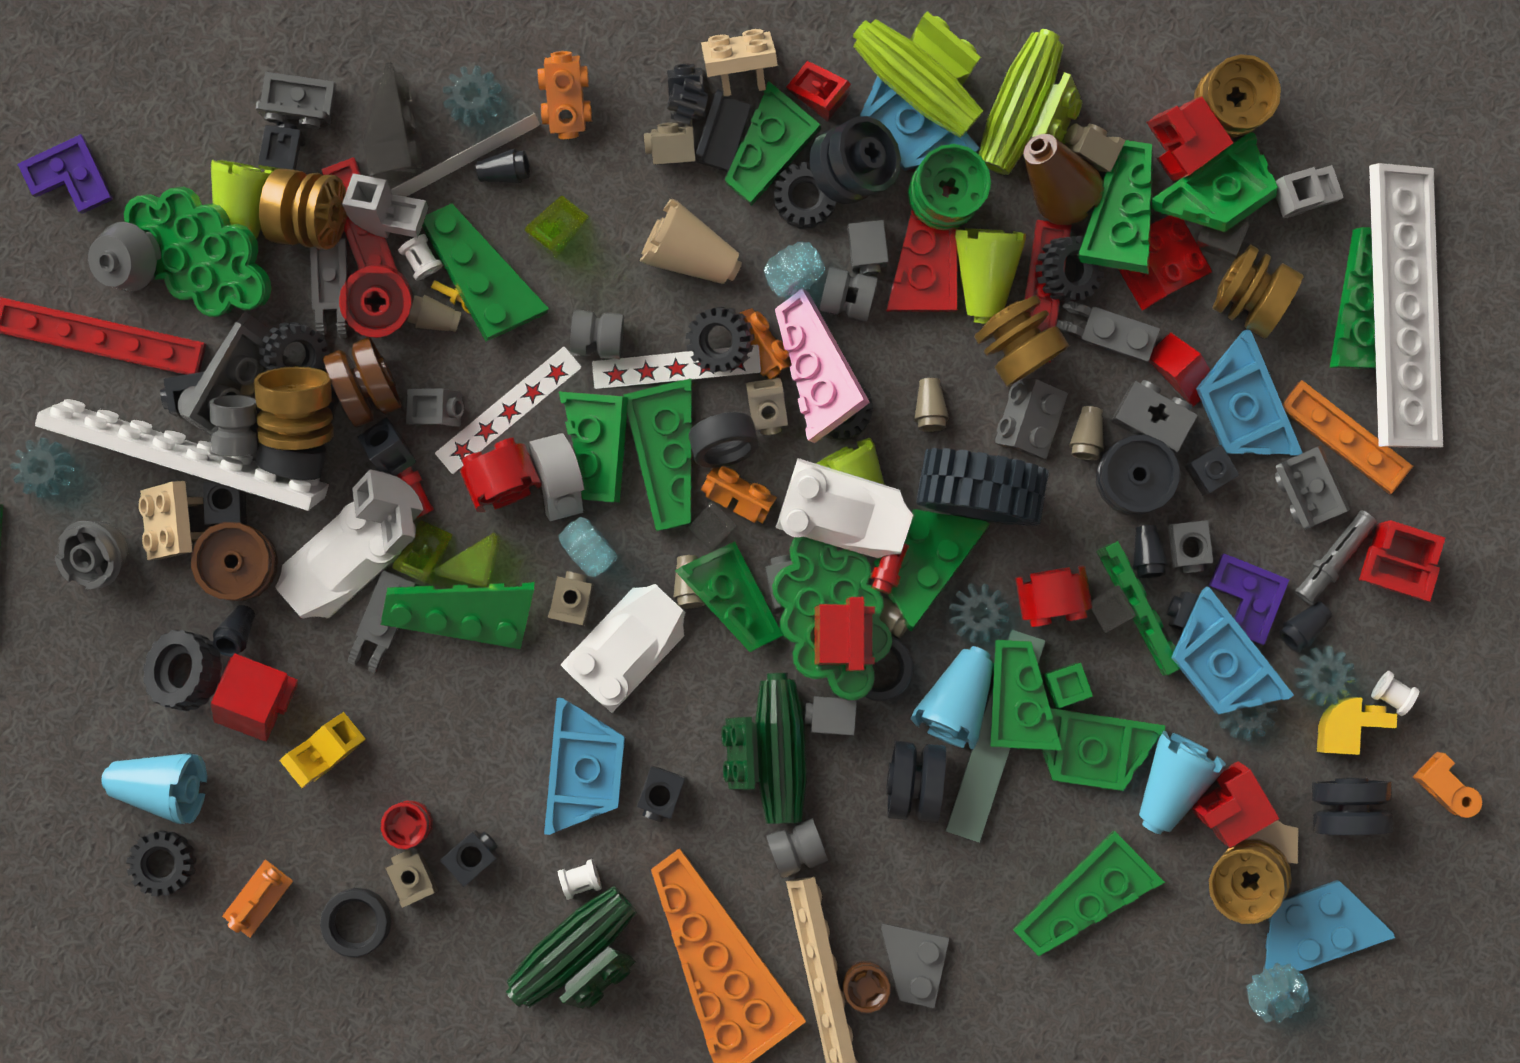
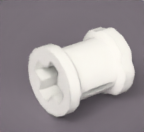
(420, 257)
(1395, 693)
(579, 879)

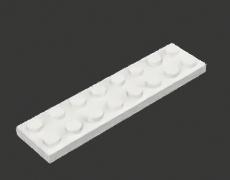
(1406, 306)
(175, 452)

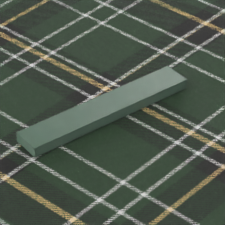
(982, 770)

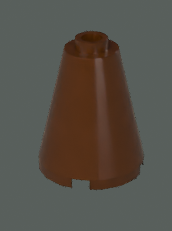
(1061, 180)

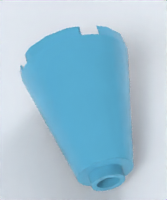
(958, 699)
(1176, 781)
(159, 785)

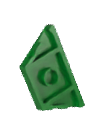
(1221, 189)
(934, 555)
(1099, 749)

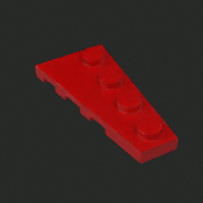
(926, 269)

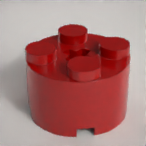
(361, 314)
(499, 475)
(1054, 594)

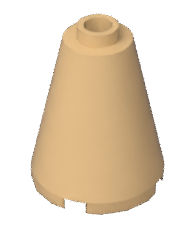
(689, 247)

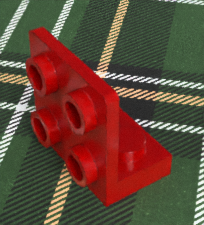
(1173, 263)

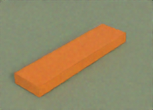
(1346, 437)

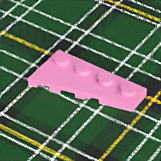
(822, 374)

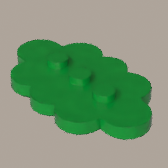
(201, 252)
(827, 577)

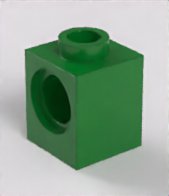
(1067, 685)

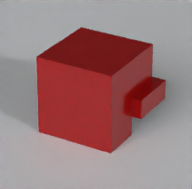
(1190, 136)
(1403, 560)
(844, 634)
(251, 697)
(1235, 807)

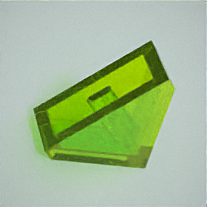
(556, 226)
(423, 553)
(474, 564)

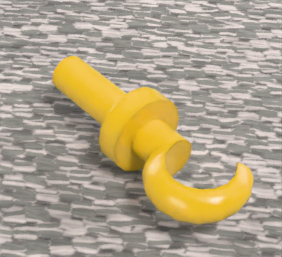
(453, 294)

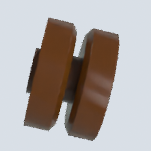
(359, 383)
(213, 557)

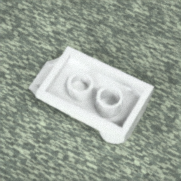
(844, 511)
(334, 565)
(626, 645)

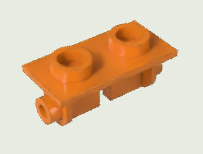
(771, 351)
(753, 499)
(257, 899)

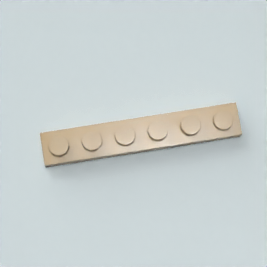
(821, 970)

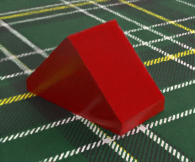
(819, 89)
(1180, 366)

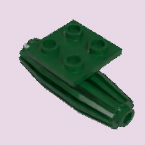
(770, 750)
(577, 956)

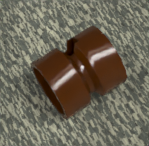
(866, 986)

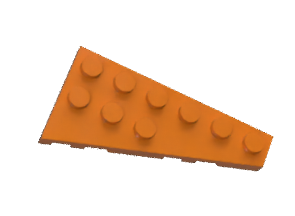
(730, 985)

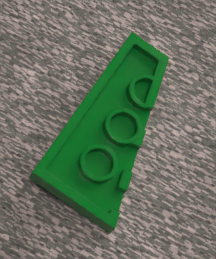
(1122, 221)

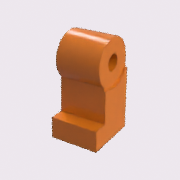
(1446, 788)

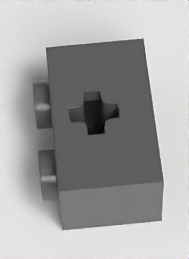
(1134, 414)

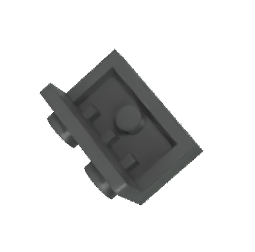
(297, 99)
(1031, 417)
(1311, 488)

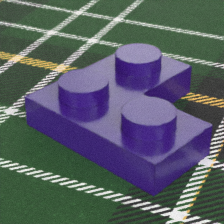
(70, 165)
(1258, 591)

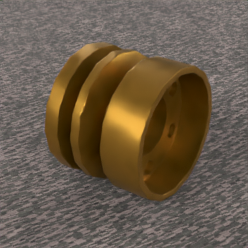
(1250, 82)
(302, 209)
(1257, 291)
(1021, 340)
(294, 408)
(1254, 900)

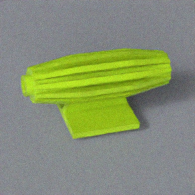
(924, 69)
(1029, 103)

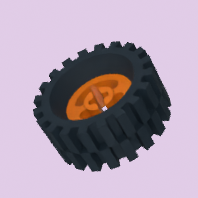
(982, 486)

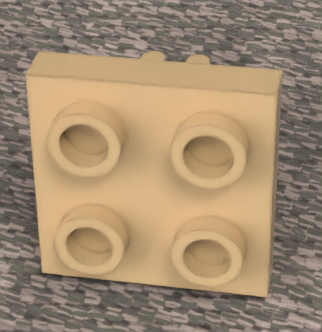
(739, 54)
(167, 520)

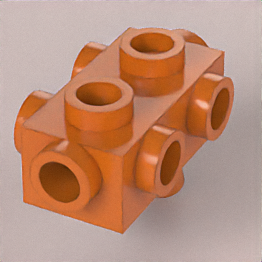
(564, 84)

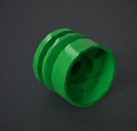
(954, 167)

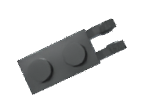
(328, 276)
(1111, 331)
(370, 625)

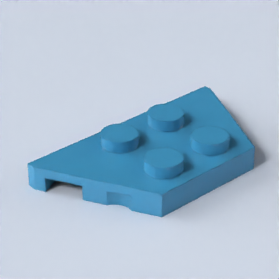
(911, 130)
(1245, 403)
(1224, 660)
(582, 768)
(1321, 927)

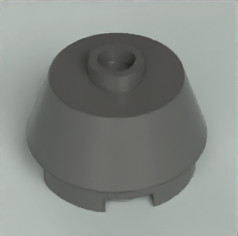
(124, 257)
(91, 553)

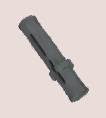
(1327, 568)

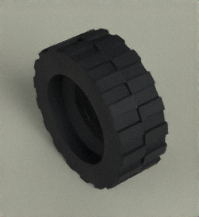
(161, 665)

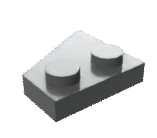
(915, 962)

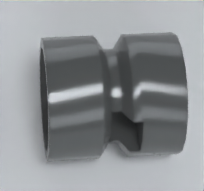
(836, 290)
(596, 334)
(233, 421)
(797, 848)

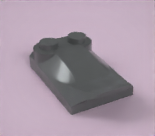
(229, 372)

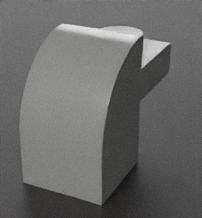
(1307, 190)
(380, 212)
(559, 476)
(389, 502)

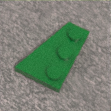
(772, 142)
(598, 440)
(732, 595)
(1019, 700)

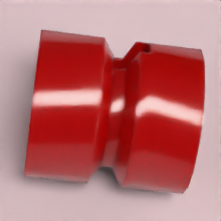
(406, 824)

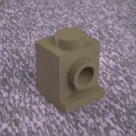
(670, 143)
(1094, 146)
(765, 394)
(576, 612)
(424, 882)

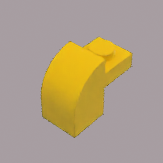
(1341, 725)
(322, 750)

